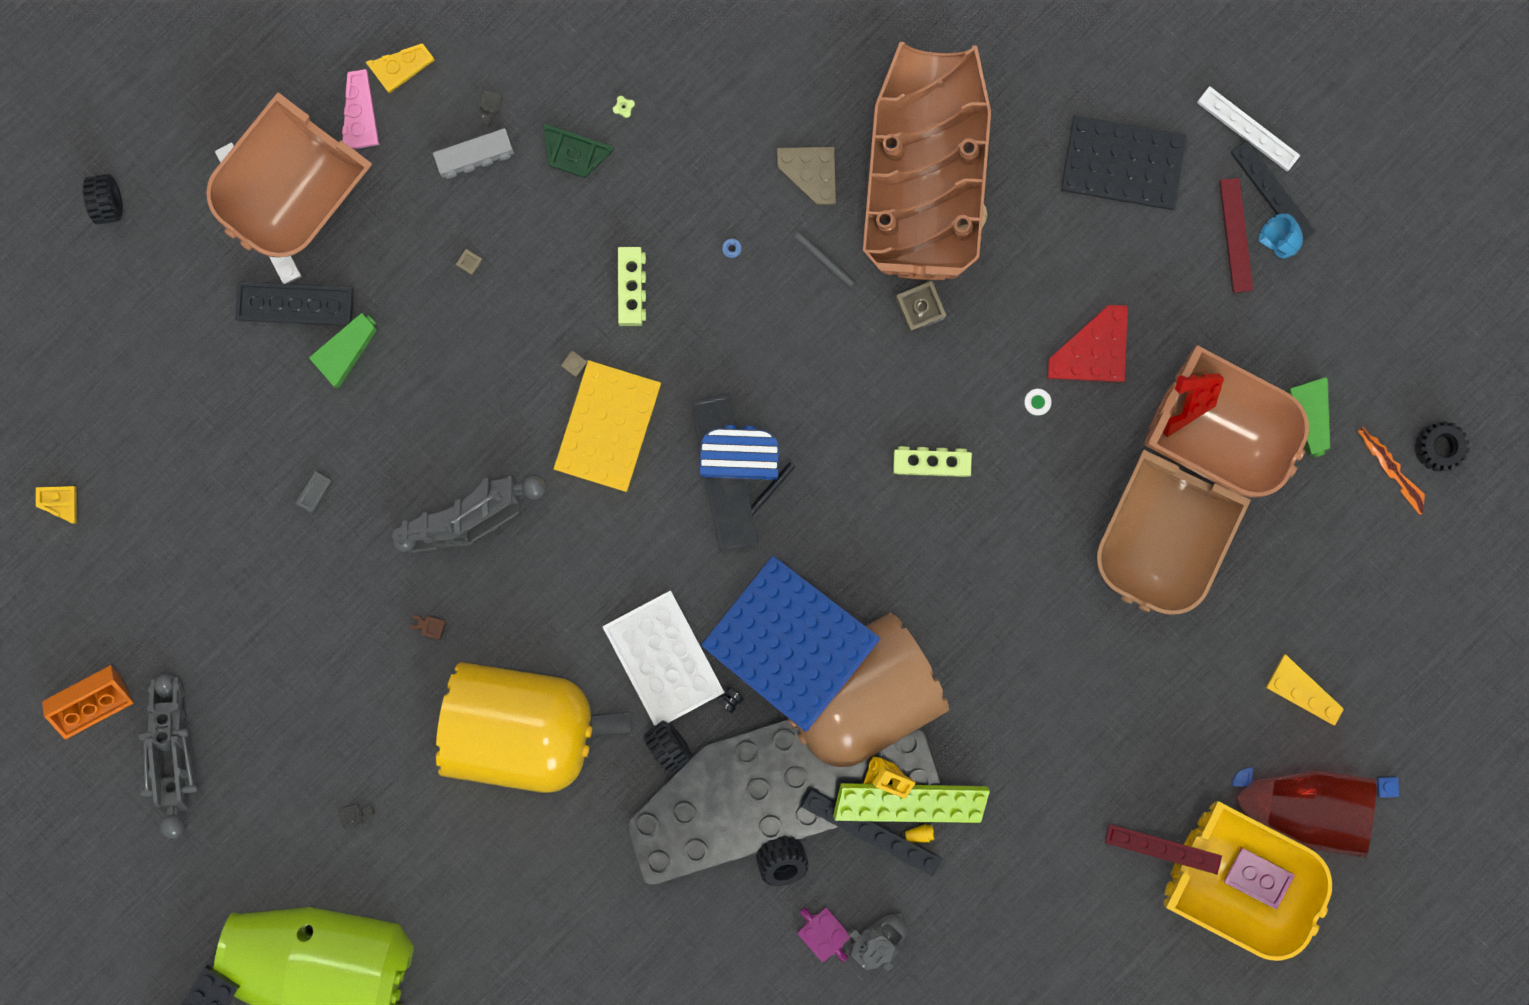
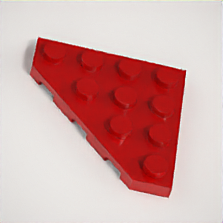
(1095, 351)

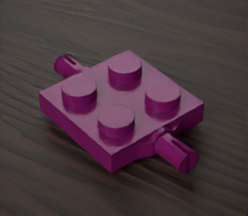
(823, 934)

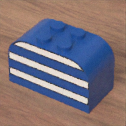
(739, 454)

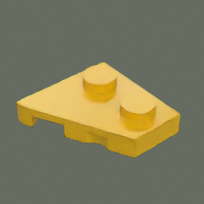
(58, 501)

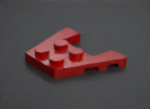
(1201, 398)

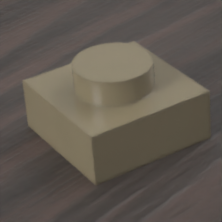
(469, 262)
(574, 364)

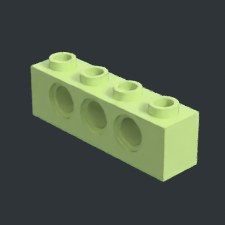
(626, 256)
(962, 458)

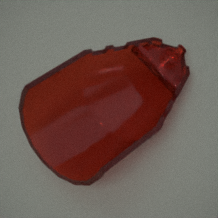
(1316, 809)

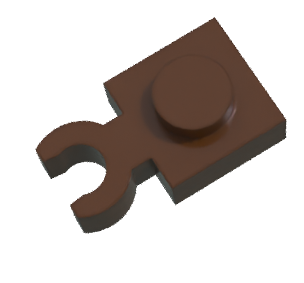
(430, 627)

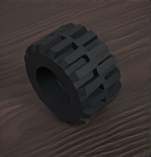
(102, 199)
(1457, 446)
(667, 746)
(782, 861)

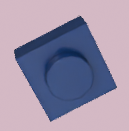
(1387, 787)

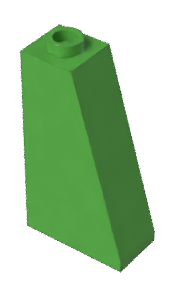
(344, 349)
(1314, 400)

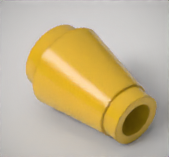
(921, 833)

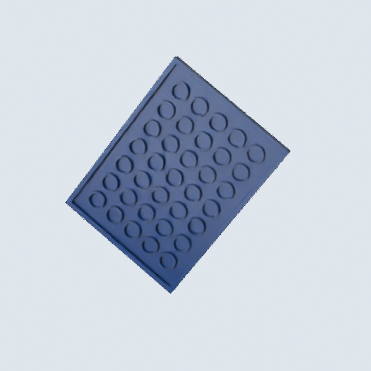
(790, 643)

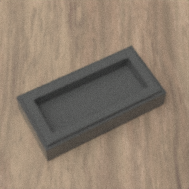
(314, 492)

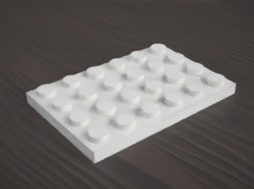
(663, 659)

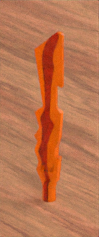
(1392, 469)

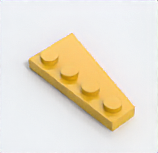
(1297, 687)

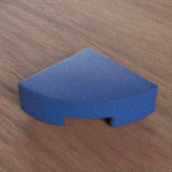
(1243, 777)

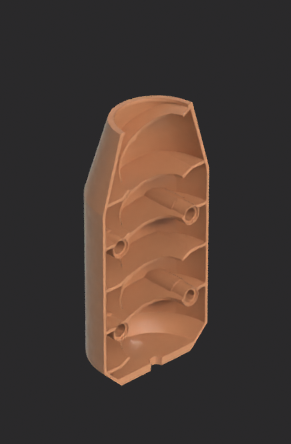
(928, 183)

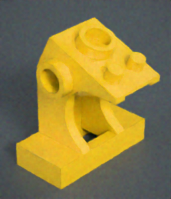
(882, 771)

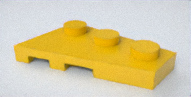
(401, 66)

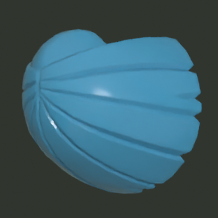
(1282, 235)

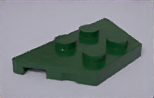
(574, 152)

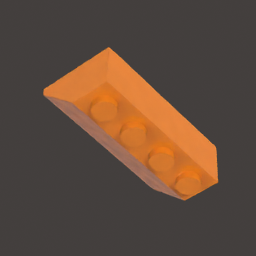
(87, 702)

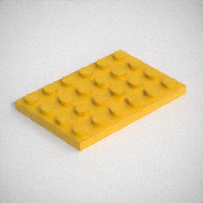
(607, 426)

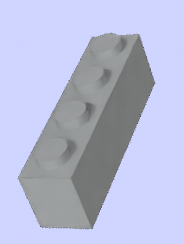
(473, 153)

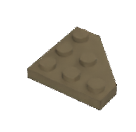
(810, 171)

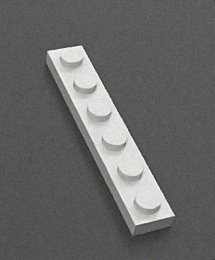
(1248, 129)

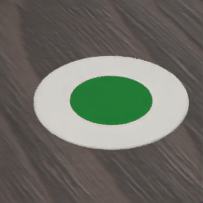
(1037, 402)

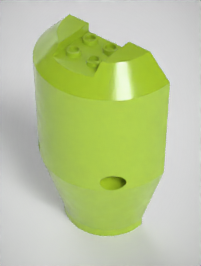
(339, 964)

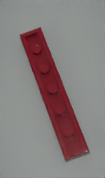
(1236, 235)
(1163, 849)

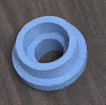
(731, 242)

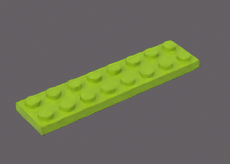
(922, 804)

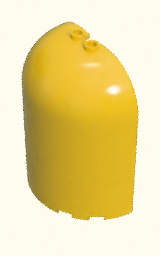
(512, 729)
(1237, 916)

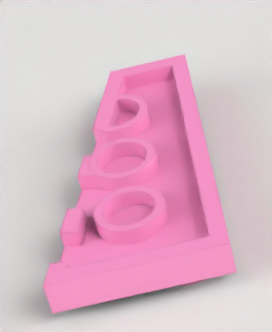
(359, 119)

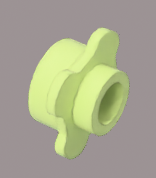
(623, 111)

